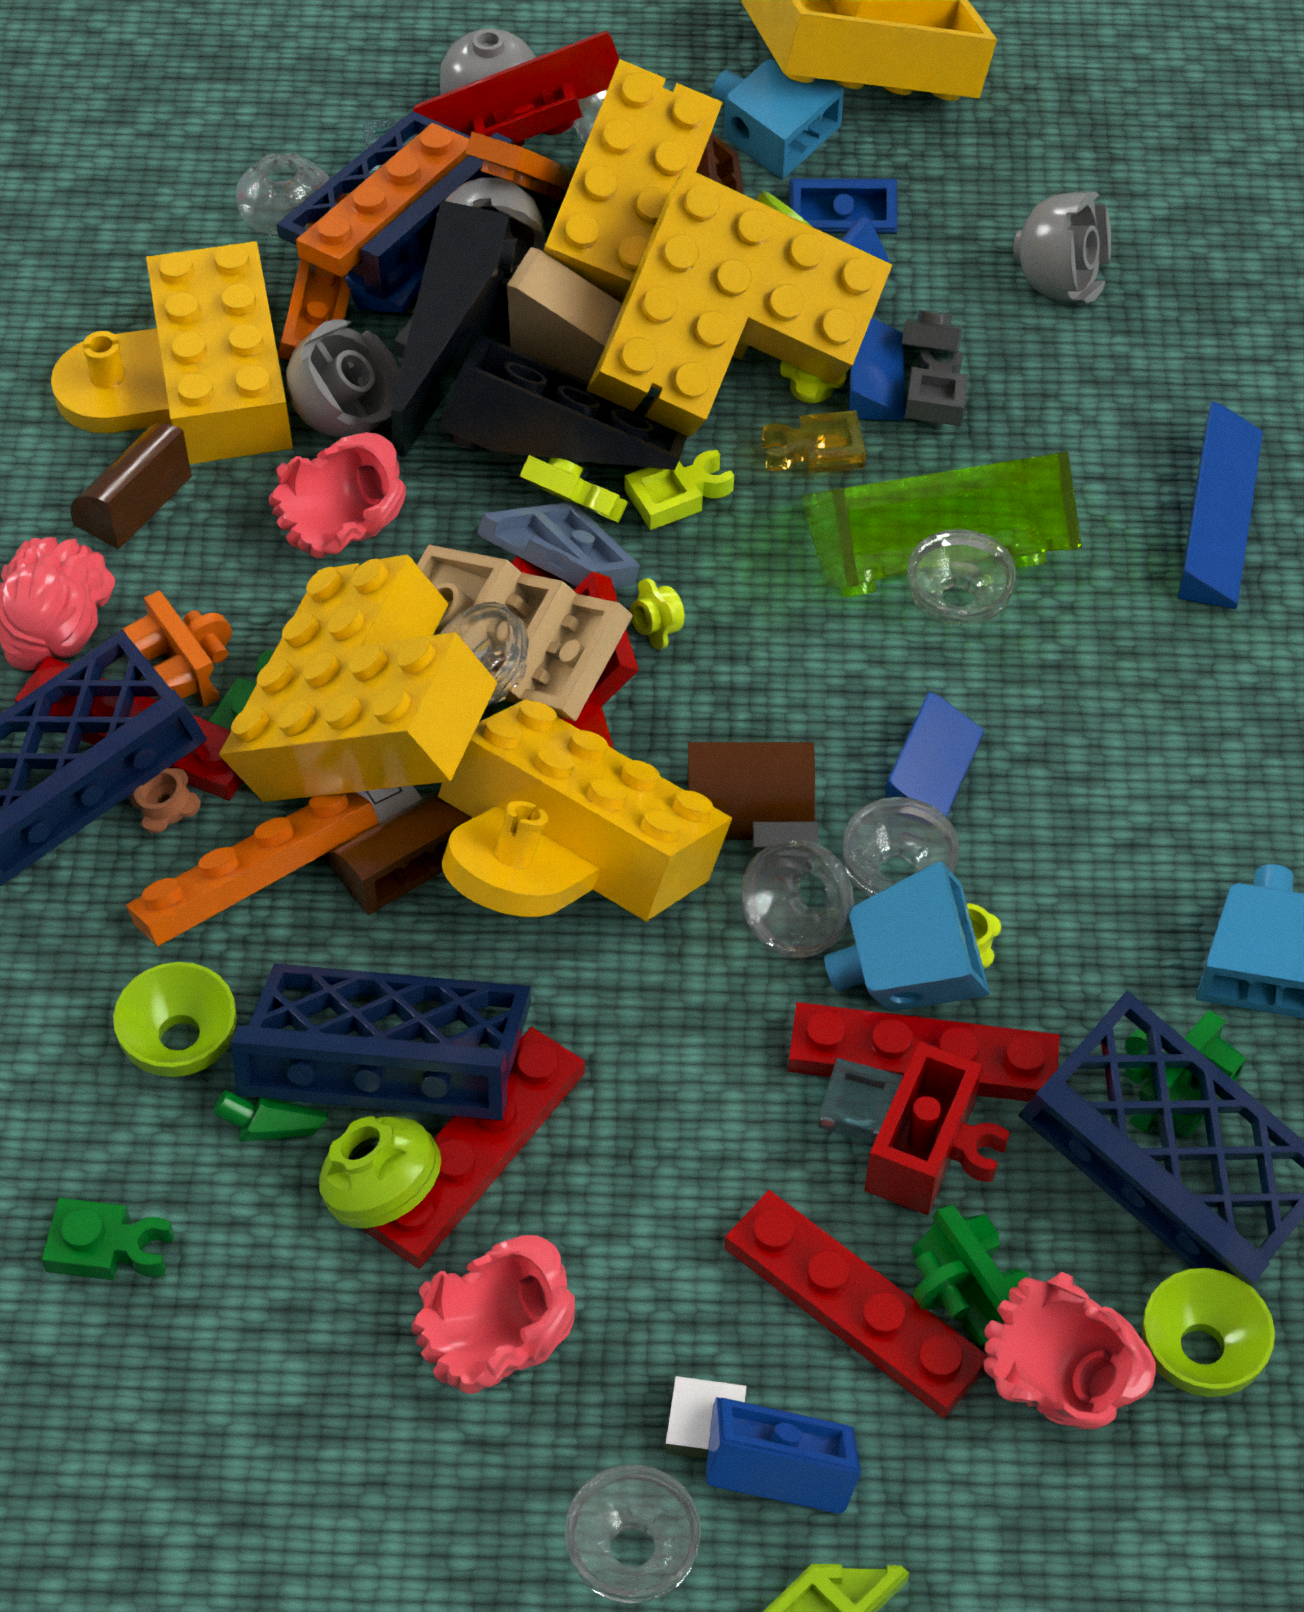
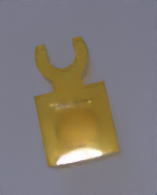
(822, 441)

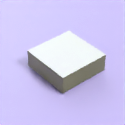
(692, 1414)

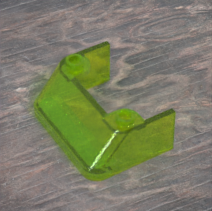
(874, 527)

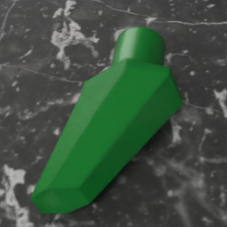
(268, 1117)

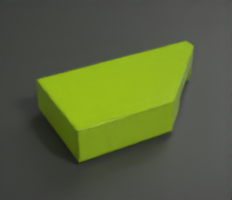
(840, 1589)

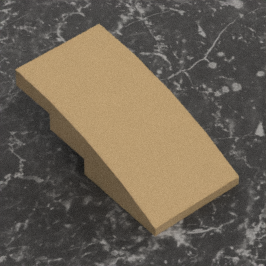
(567, 631)

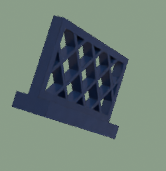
(404, 242)
(102, 775)
(385, 1066)
(1131, 1172)

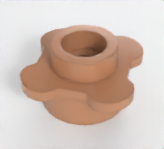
(167, 787)

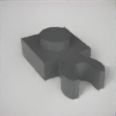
(936, 390)

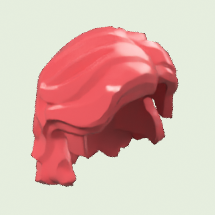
(339, 495)
(51, 600)
(497, 1315)
(1066, 1354)

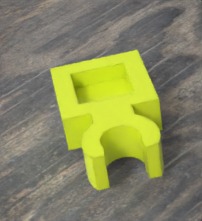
(563, 480)
(674, 494)

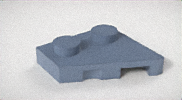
(560, 542)

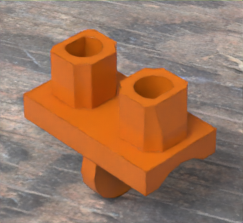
(185, 646)

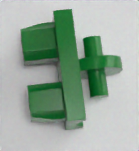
(1207, 1040)
(960, 1271)

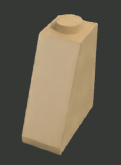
(558, 315)

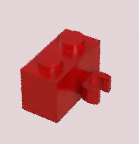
(930, 1129)

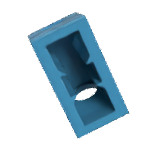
(776, 116)
(912, 944)
(1259, 947)

